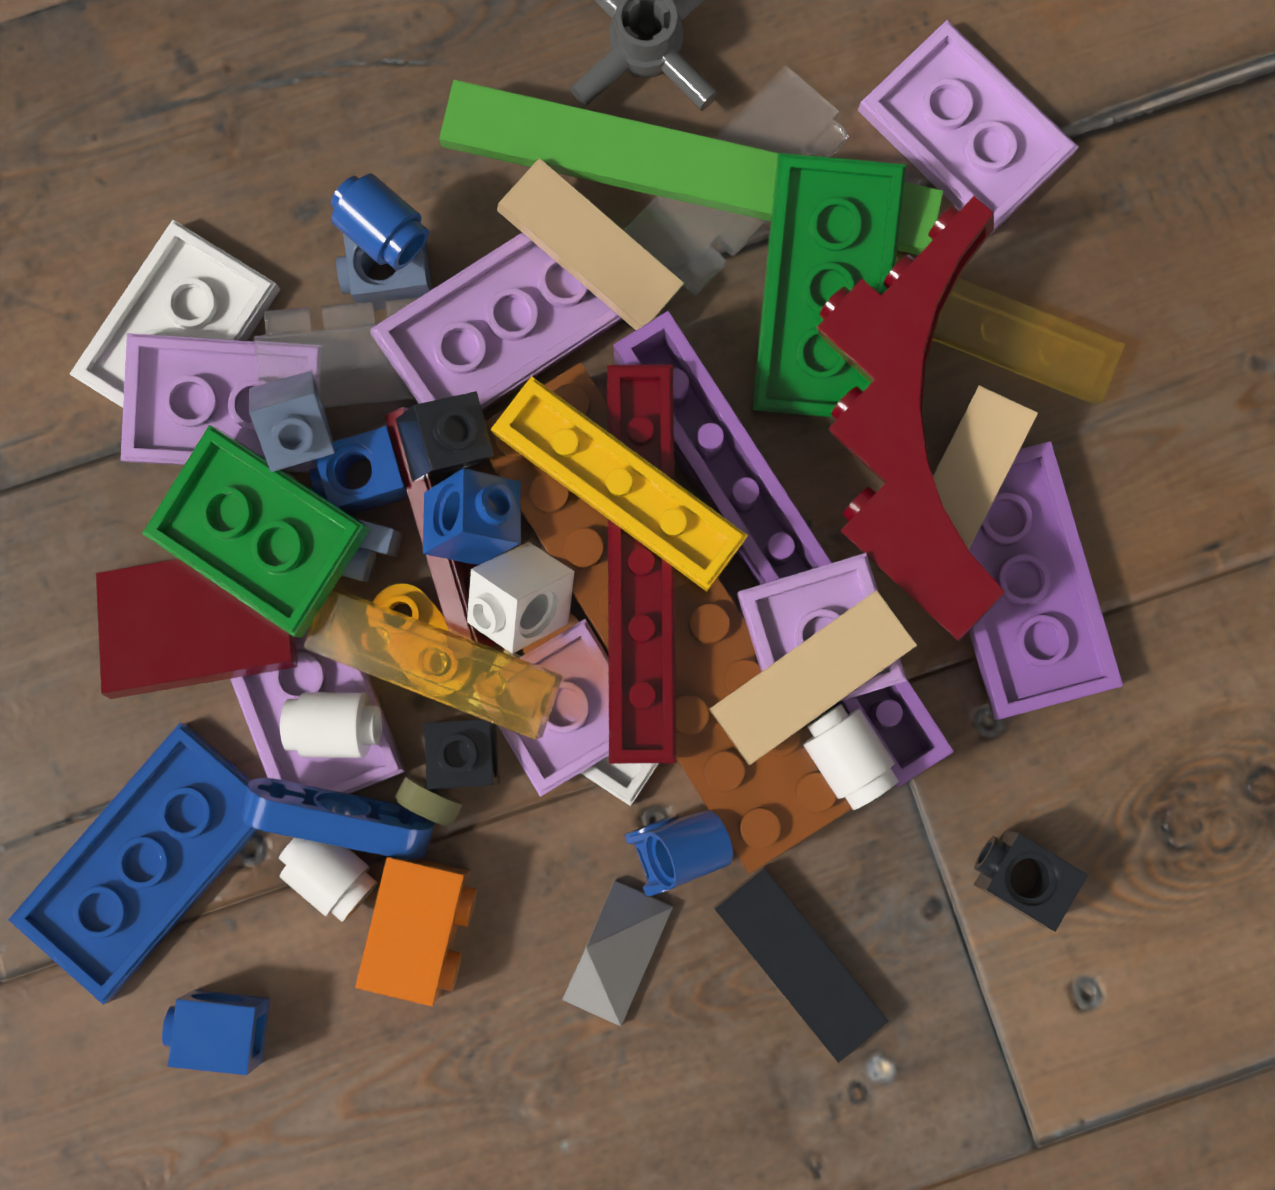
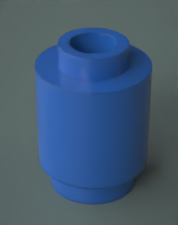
(378, 221)

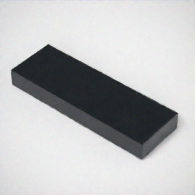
(800, 964)

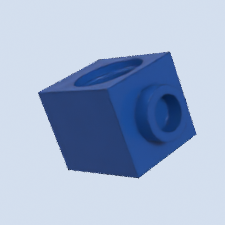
(386, 481)
(472, 517)
(216, 1032)

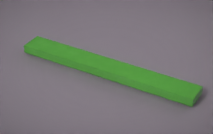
(638, 156)

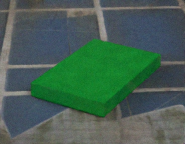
(256, 531)

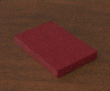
(179, 629)

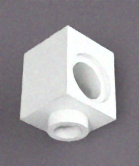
(520, 597)

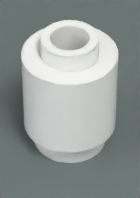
(330, 725)
(850, 756)
(327, 876)

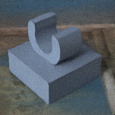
(379, 540)

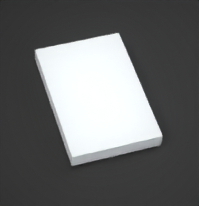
(180, 292)

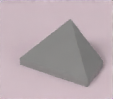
(617, 953)

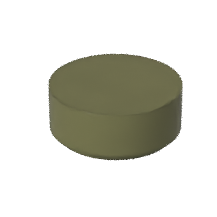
(428, 803)

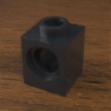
(444, 436)
(461, 754)
(1055, 884)

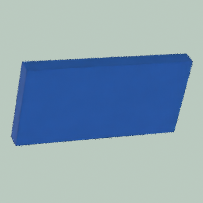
(140, 865)

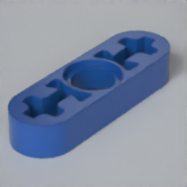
(336, 818)

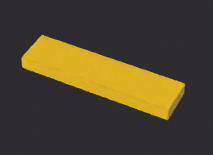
(619, 483)

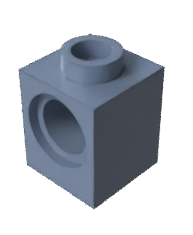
(408, 282)
(290, 421)

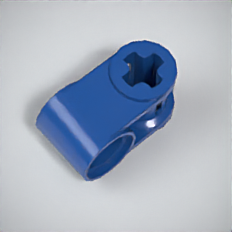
(681, 849)

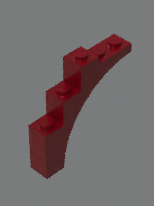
(883, 426)

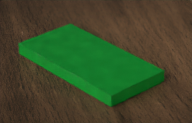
(826, 232)

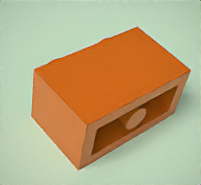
(415, 930)

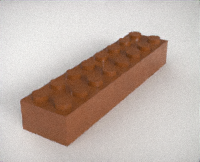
(760, 804)

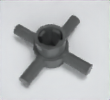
(649, 57)

